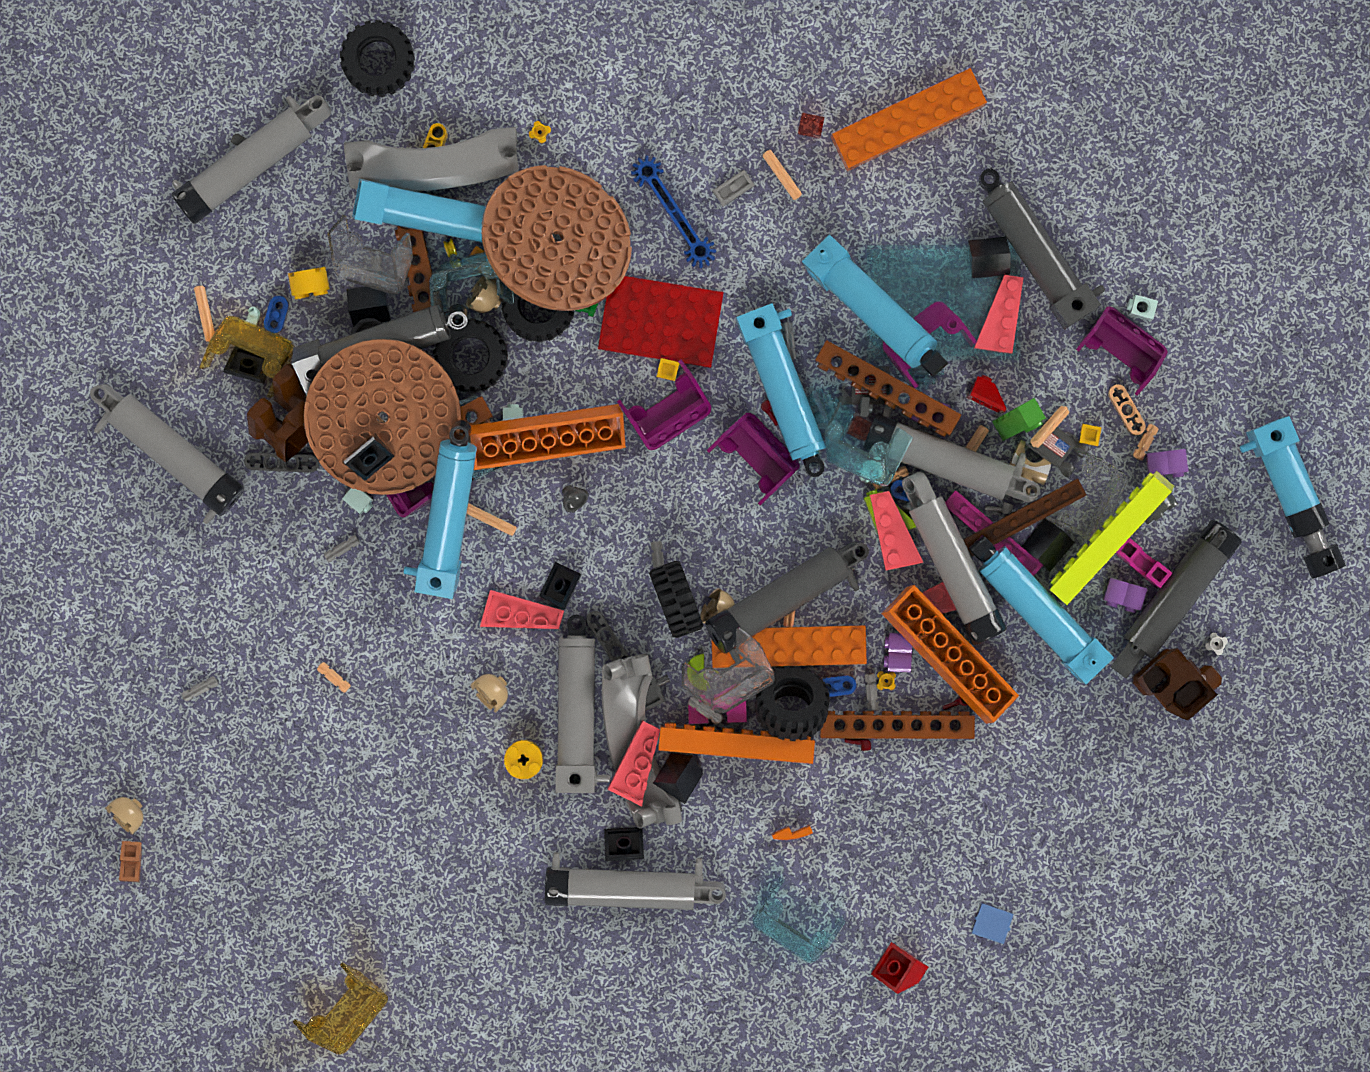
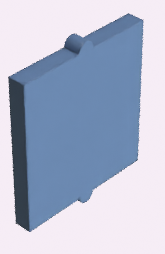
(992, 923)

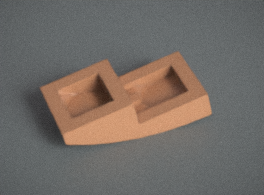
(130, 861)

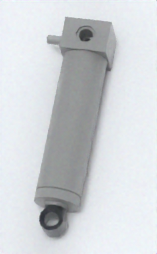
(576, 712)

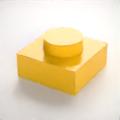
(667, 369)
(1090, 435)

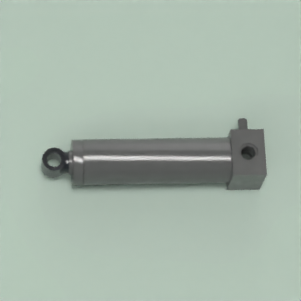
(1038, 252)
(418, 329)

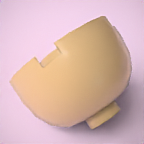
(484, 296)
(719, 602)
(491, 691)
(126, 813)

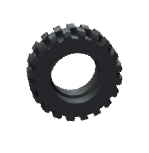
(366, 35)
(535, 331)
(496, 363)
(676, 599)
(788, 723)

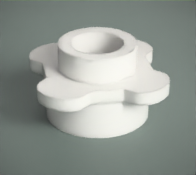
(1221, 643)

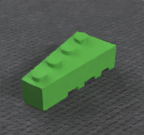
(1023, 418)

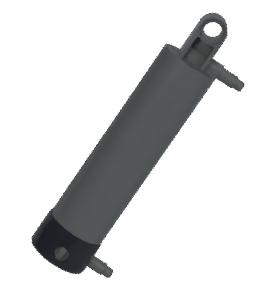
(785, 595)
(1177, 595)

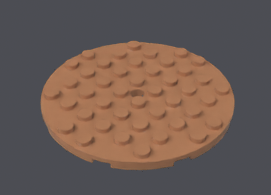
(521, 244)
(375, 379)

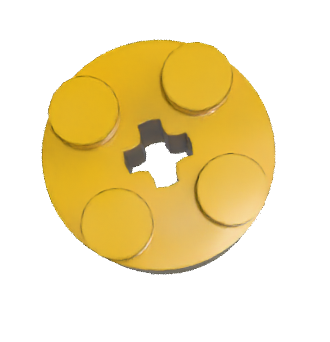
(308, 281)
(517, 768)

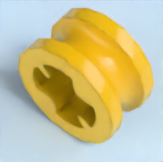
(450, 248)

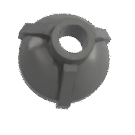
(574, 498)

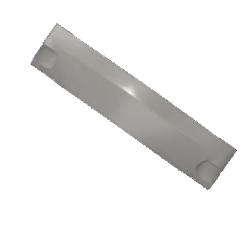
(434, 168)
(623, 706)

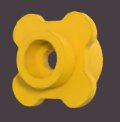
(534, 133)
(881, 683)

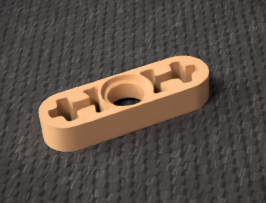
(1114, 400)

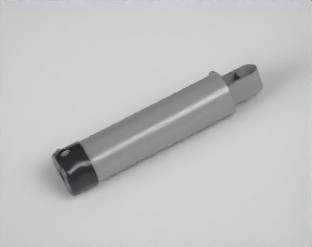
(250, 158)
(169, 450)
(955, 462)
(952, 560)
(629, 888)

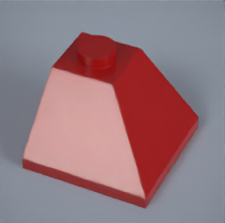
(986, 394)
(899, 969)

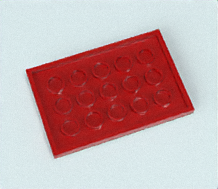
(661, 321)

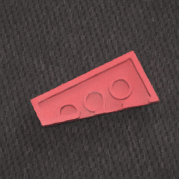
(894, 538)

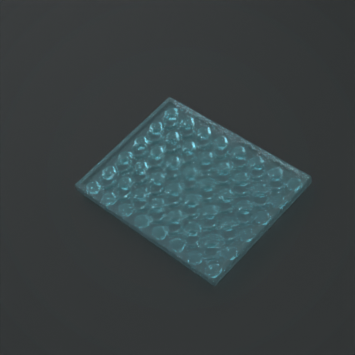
(938, 273)

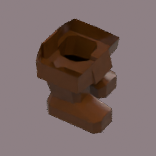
(287, 435)
(1179, 671)

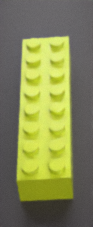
(1114, 534)

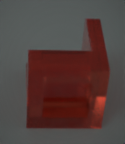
(811, 125)
(859, 428)

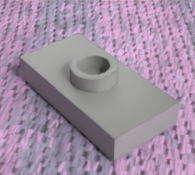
(733, 188)

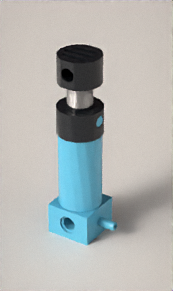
(1295, 492)

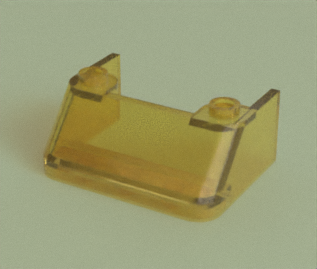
(254, 339)
(348, 1016)

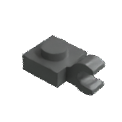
(865, 407)

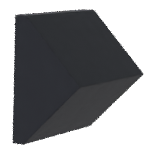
(989, 257)
(367, 303)
(245, 365)
(369, 457)
(1048, 544)
(560, 585)
(679, 776)
(624, 844)

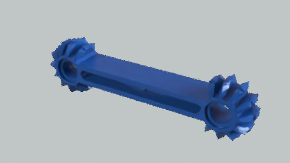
(673, 211)

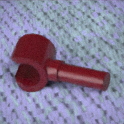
(766, 407)
(957, 702)
(865, 744)

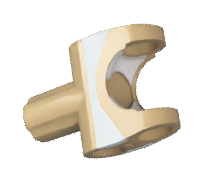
(1035, 472)

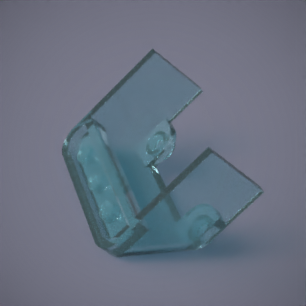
(460, 269)
(877, 465)
(768, 922)

